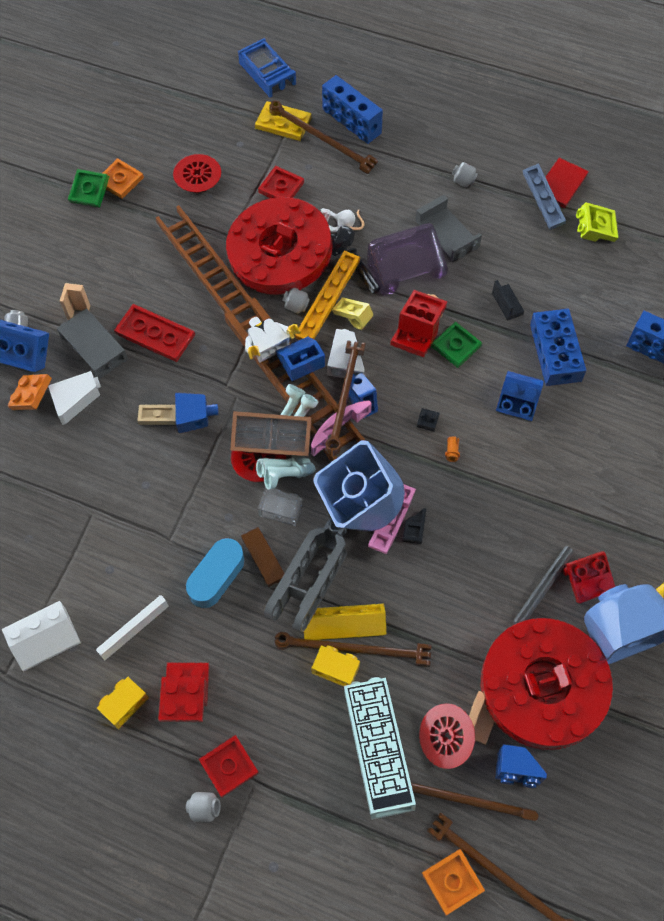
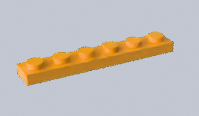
(328, 296)

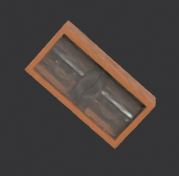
(270, 433)

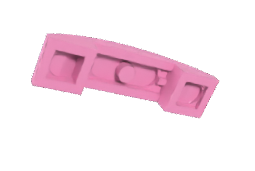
(356, 411)
(384, 537)

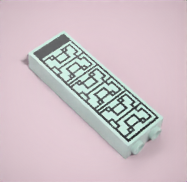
(379, 748)

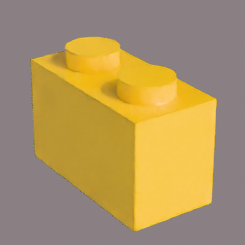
(335, 666)
(122, 702)

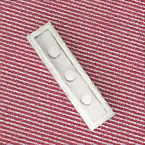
(132, 627)

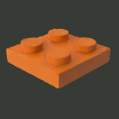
(122, 178)
(29, 392)
(453, 882)

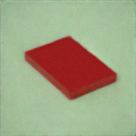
(565, 180)

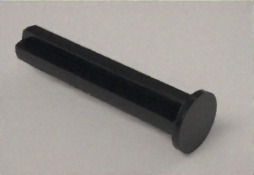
(365, 274)

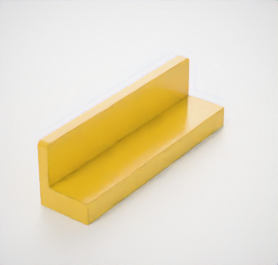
(347, 622)

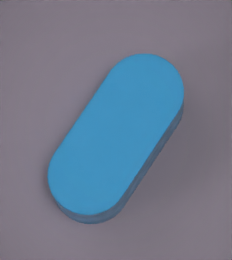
(215, 573)

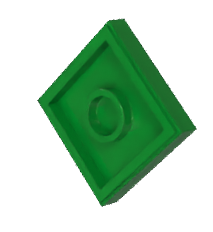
(88, 188)
(456, 344)

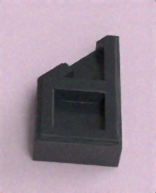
(414, 528)

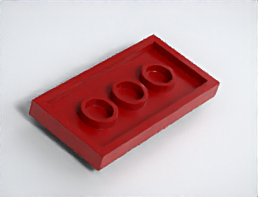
(154, 332)

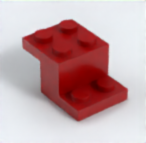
(418, 323)
(184, 692)

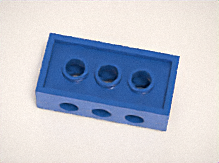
(352, 109)
(644, 333)
(23, 346)
(557, 347)

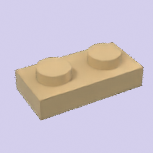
(157, 415)

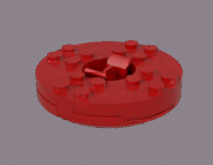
(279, 245)
(546, 684)

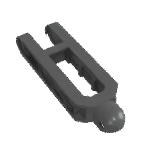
(330, 537)

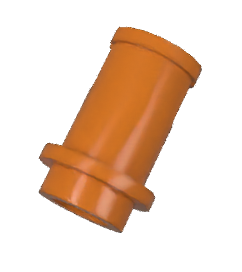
(452, 449)

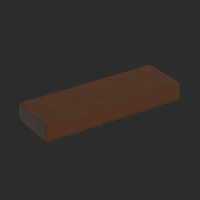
(263, 556)

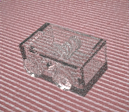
(280, 506)

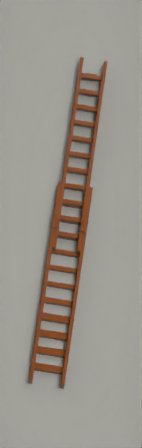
(239, 328)

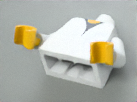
(267, 337)

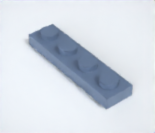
(544, 196)

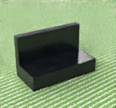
(507, 301)

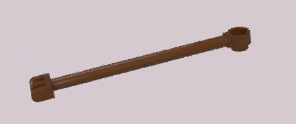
(366, 164)
(334, 442)
(358, 648)
(474, 801)
(492, 868)

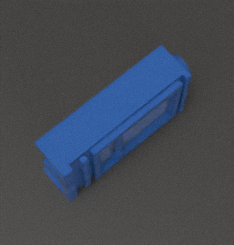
(265, 66)

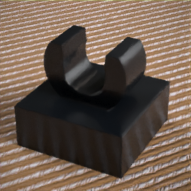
(428, 419)

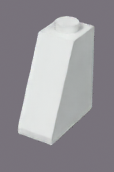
(339, 359)
(74, 395)

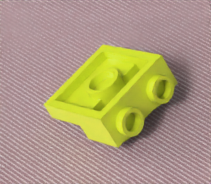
(597, 223)

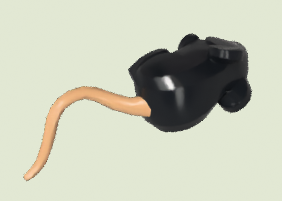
(344, 237)

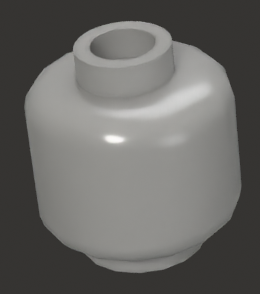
(464, 174)
(296, 300)
(17, 317)
(203, 807)

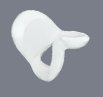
(344, 217)

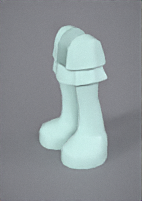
(297, 394)
(277, 468)

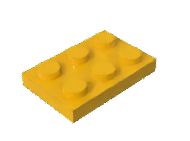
(280, 125)

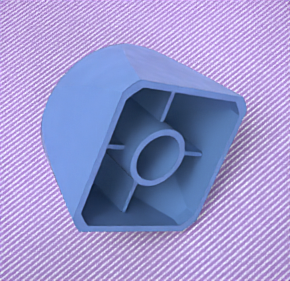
(361, 489)
(626, 621)

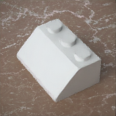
(41, 636)

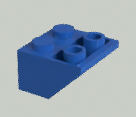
(301, 357)
(519, 395)
(519, 766)

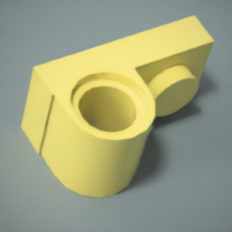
(357, 312)

